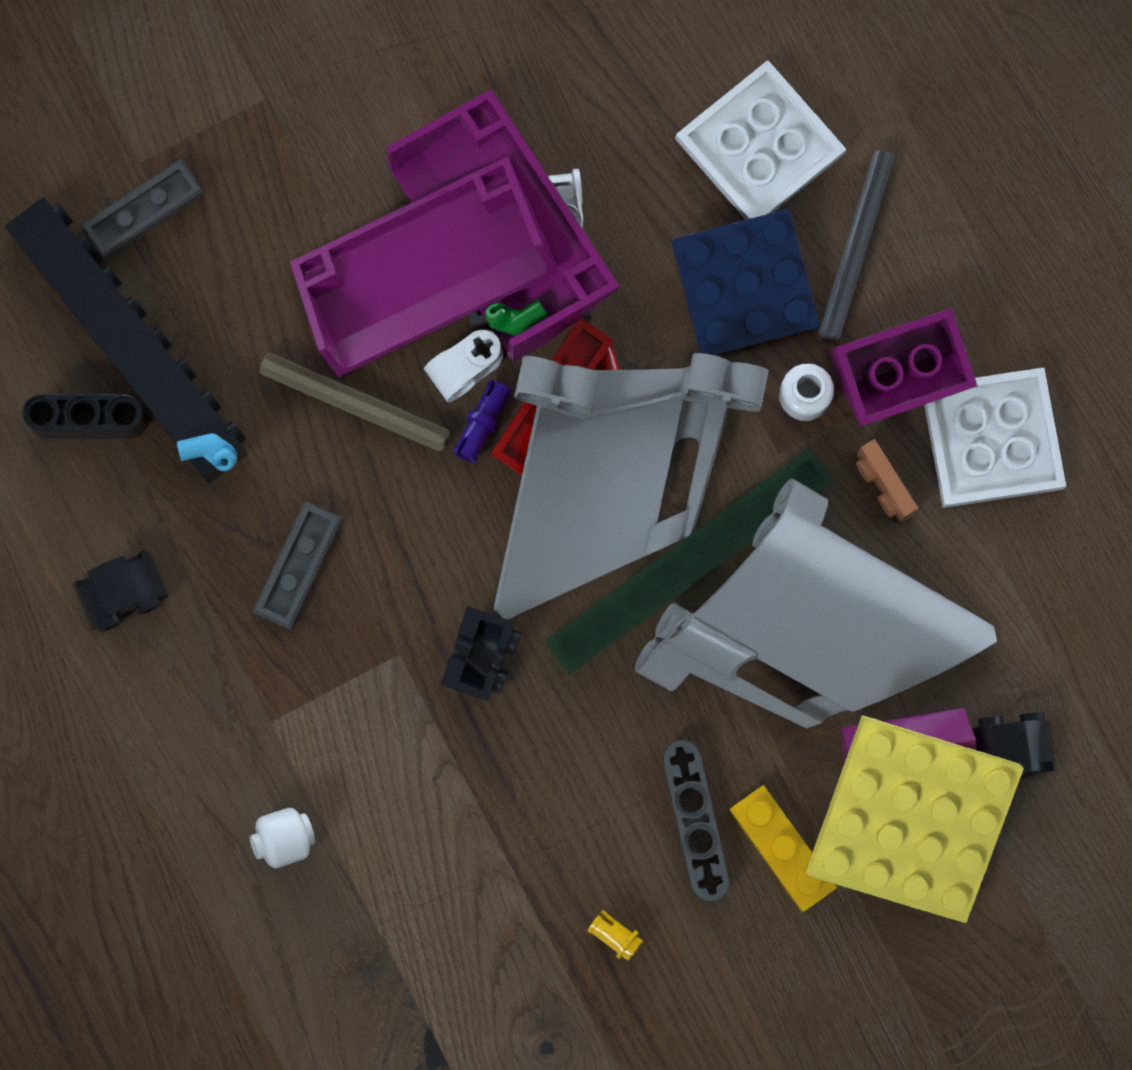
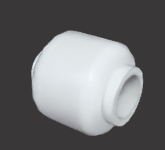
(806, 392)
(282, 837)

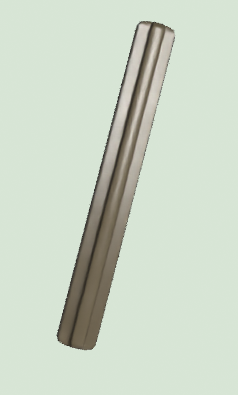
(354, 402)

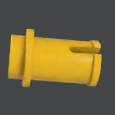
(615, 935)

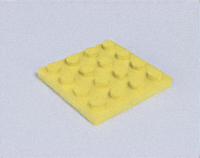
(914, 819)

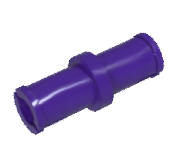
(482, 421)

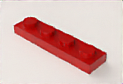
(582, 348)

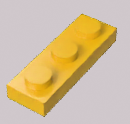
(780, 847)

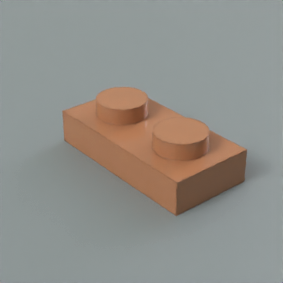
(894, 496)

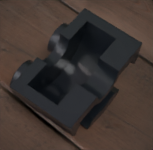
(120, 588)
(480, 654)
(1021, 742)

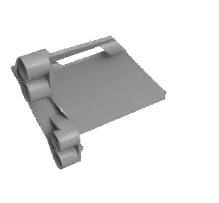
(603, 467)
(817, 616)

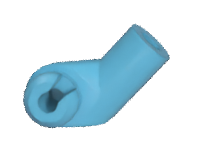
(210, 447)

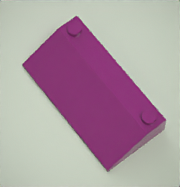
(473, 139)
(422, 267)

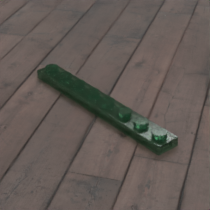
(679, 567)

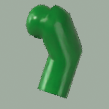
(512, 320)

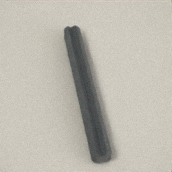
(856, 245)

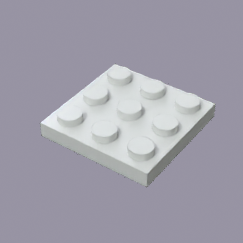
(760, 143)
(996, 440)

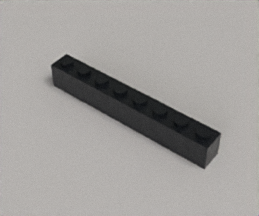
(120, 331)

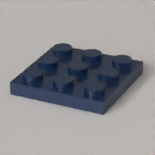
(745, 283)

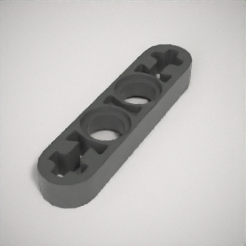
(698, 820)

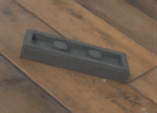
(142, 209)
(297, 565)

